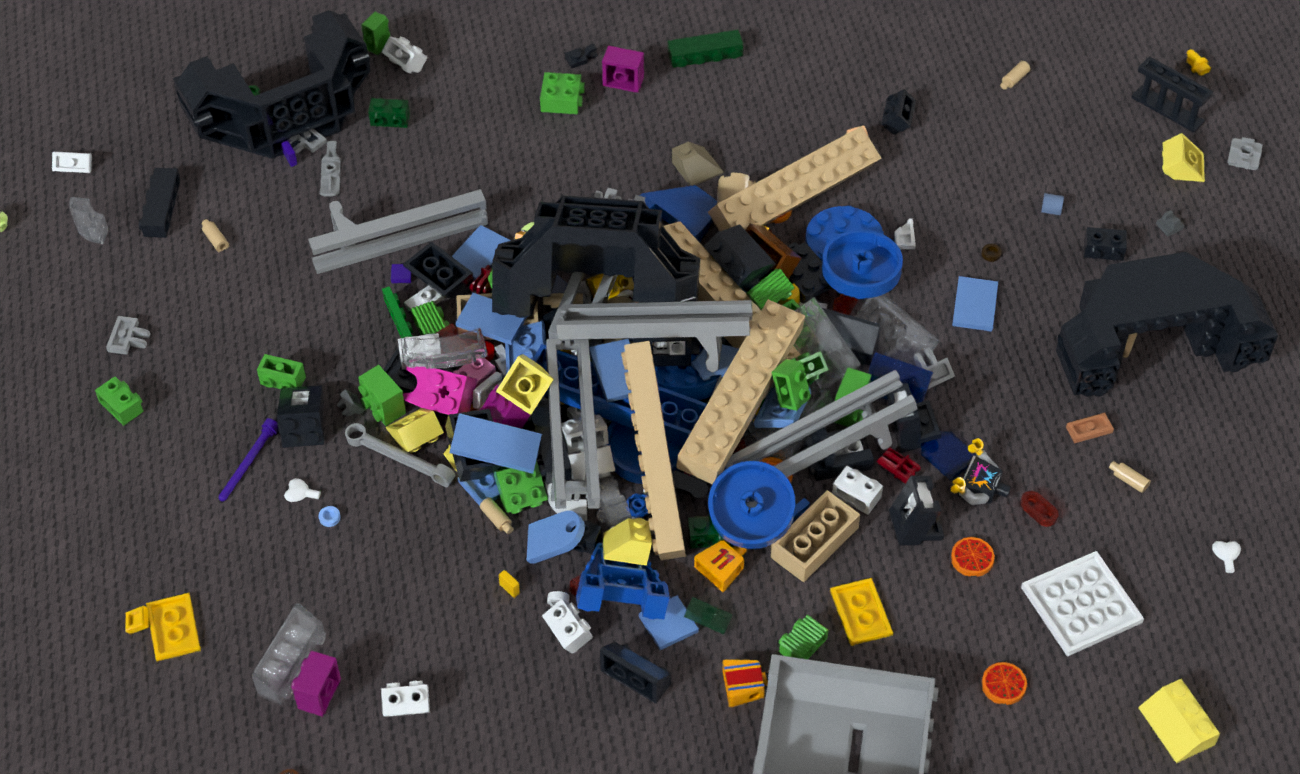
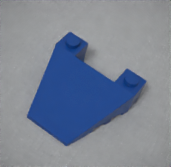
(684, 205)
(621, 583)

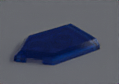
(947, 454)

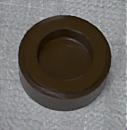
(991, 252)

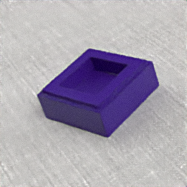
(289, 153)
(400, 274)

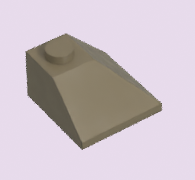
(694, 163)

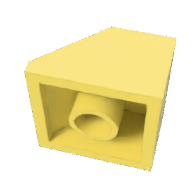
(1183, 159)
(525, 383)
(415, 430)
(628, 542)

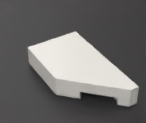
(904, 236)

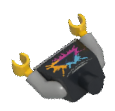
(981, 478)

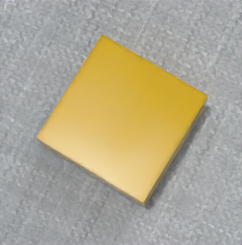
(509, 583)
(137, 619)

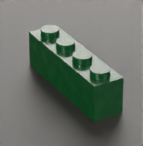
(705, 48)

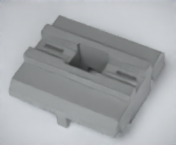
(1250, 157)

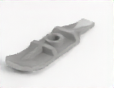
(330, 177)

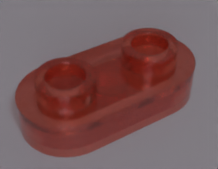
(1040, 509)

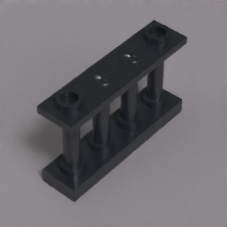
(1177, 83)

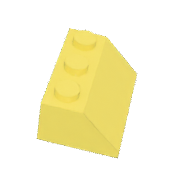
(1179, 721)

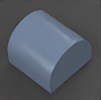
(1052, 204)

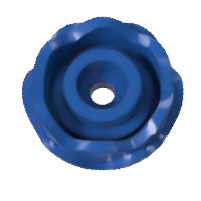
(637, 500)

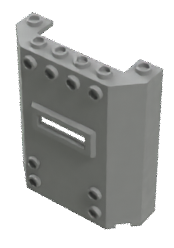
(818, 705)

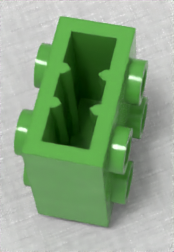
(561, 93)
(520, 488)

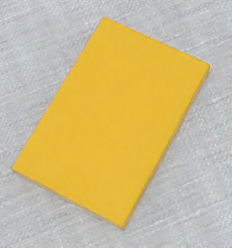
(861, 611)
(173, 627)

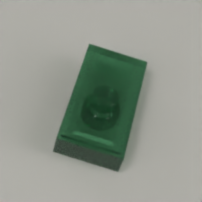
(708, 615)

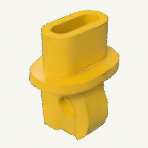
(1198, 64)

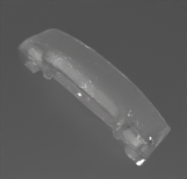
(444, 351)

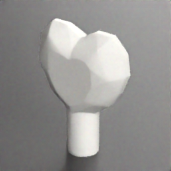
(299, 490)
(1227, 552)

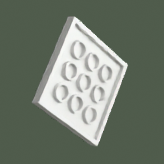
(1082, 603)

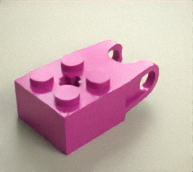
(441, 390)

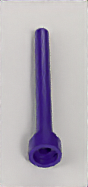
(268, 429)

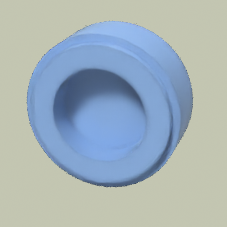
(329, 516)

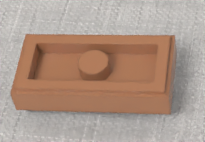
(1089, 428)

